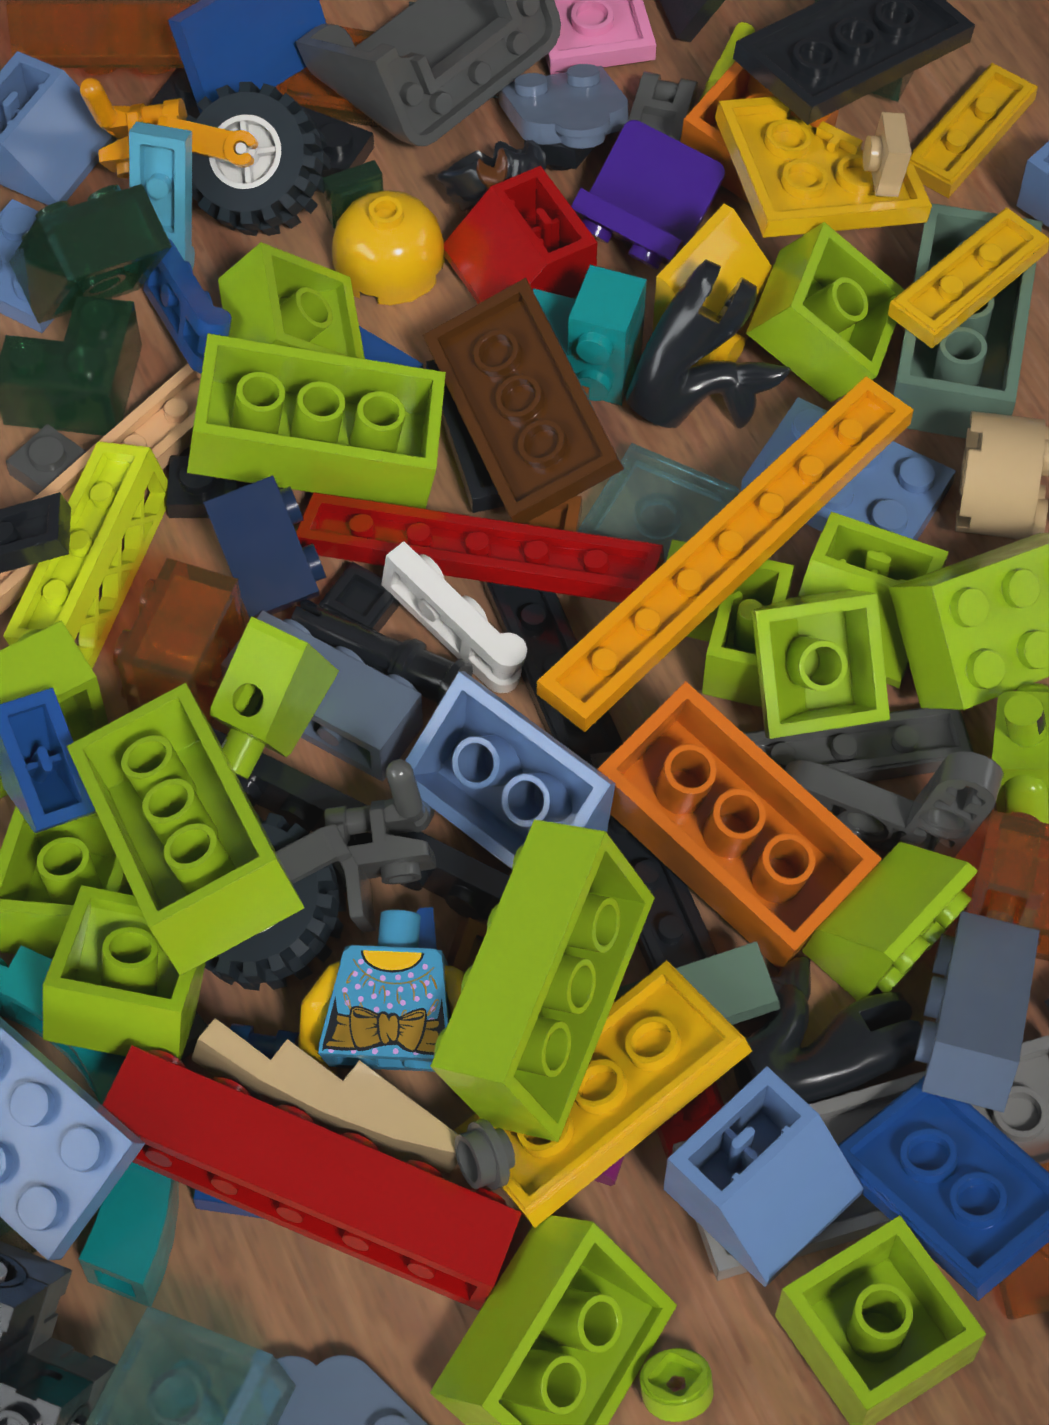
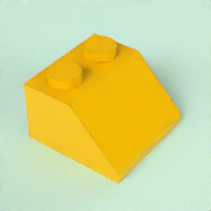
(726, 243)

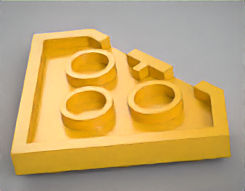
(809, 173)

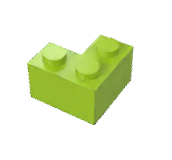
(731, 652)

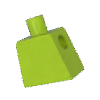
(269, 694)

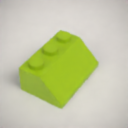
(556, 1333)

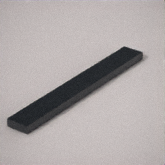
(673, 923)

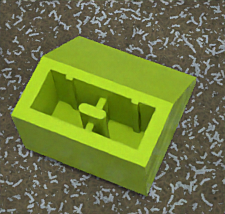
(871, 560)
(891, 919)

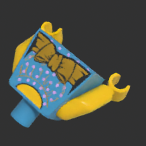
(381, 1002)

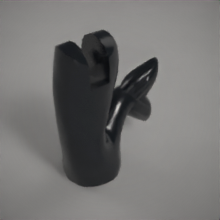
(665, 383)
(853, 1049)

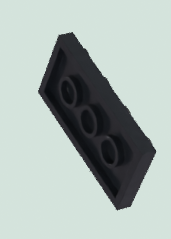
(848, 49)

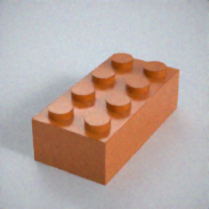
(734, 825)

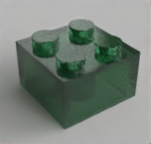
(89, 250)

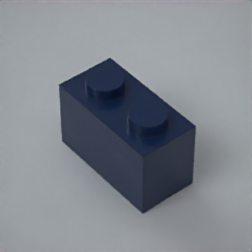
(263, 546)

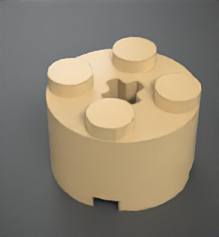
(1003, 476)

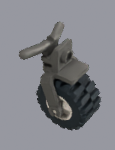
(323, 869)

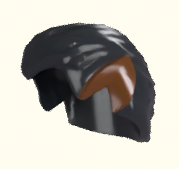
(477, 172)

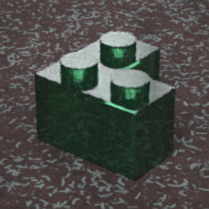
(75, 381)

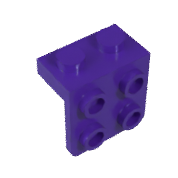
(650, 194)

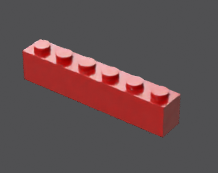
(312, 1178)

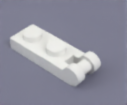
(454, 618)

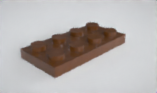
(522, 403)

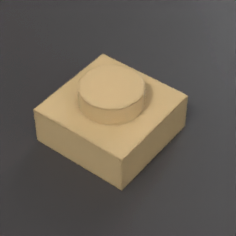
(888, 154)

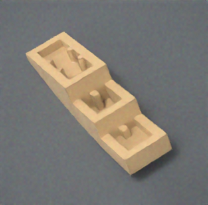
(357, 1105)

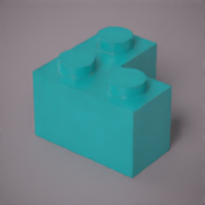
(601, 330)

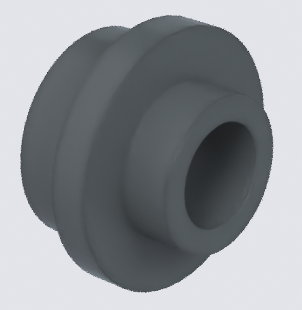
(484, 1155)

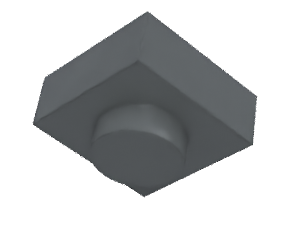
(43, 459)

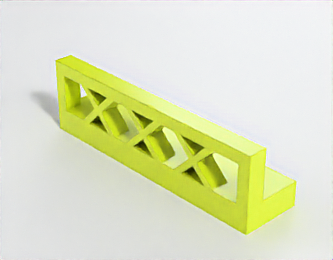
(103, 510)

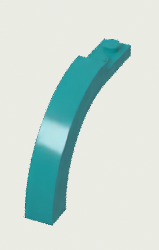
(140, 1214)

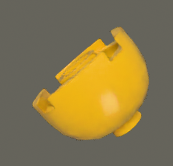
(389, 247)

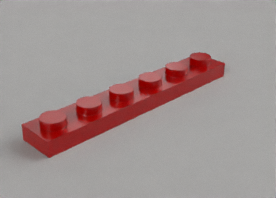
(481, 547)

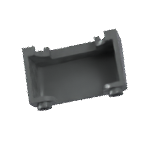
(433, 61)

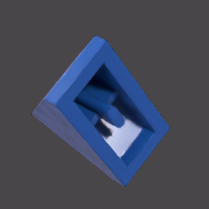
(37, 764)

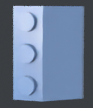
(500, 771)

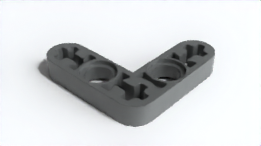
(937, 820)

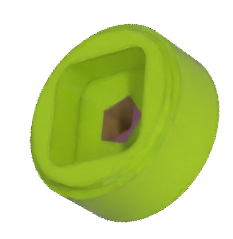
(676, 1385)

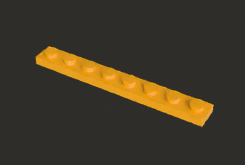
(723, 554)

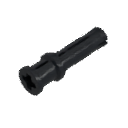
(409, 659)

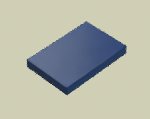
(242, 42)
(956, 1185)

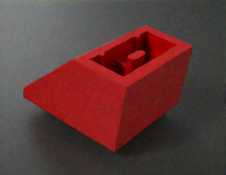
(522, 233)

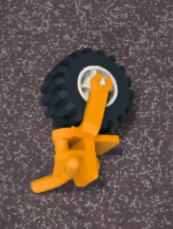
(251, 152)

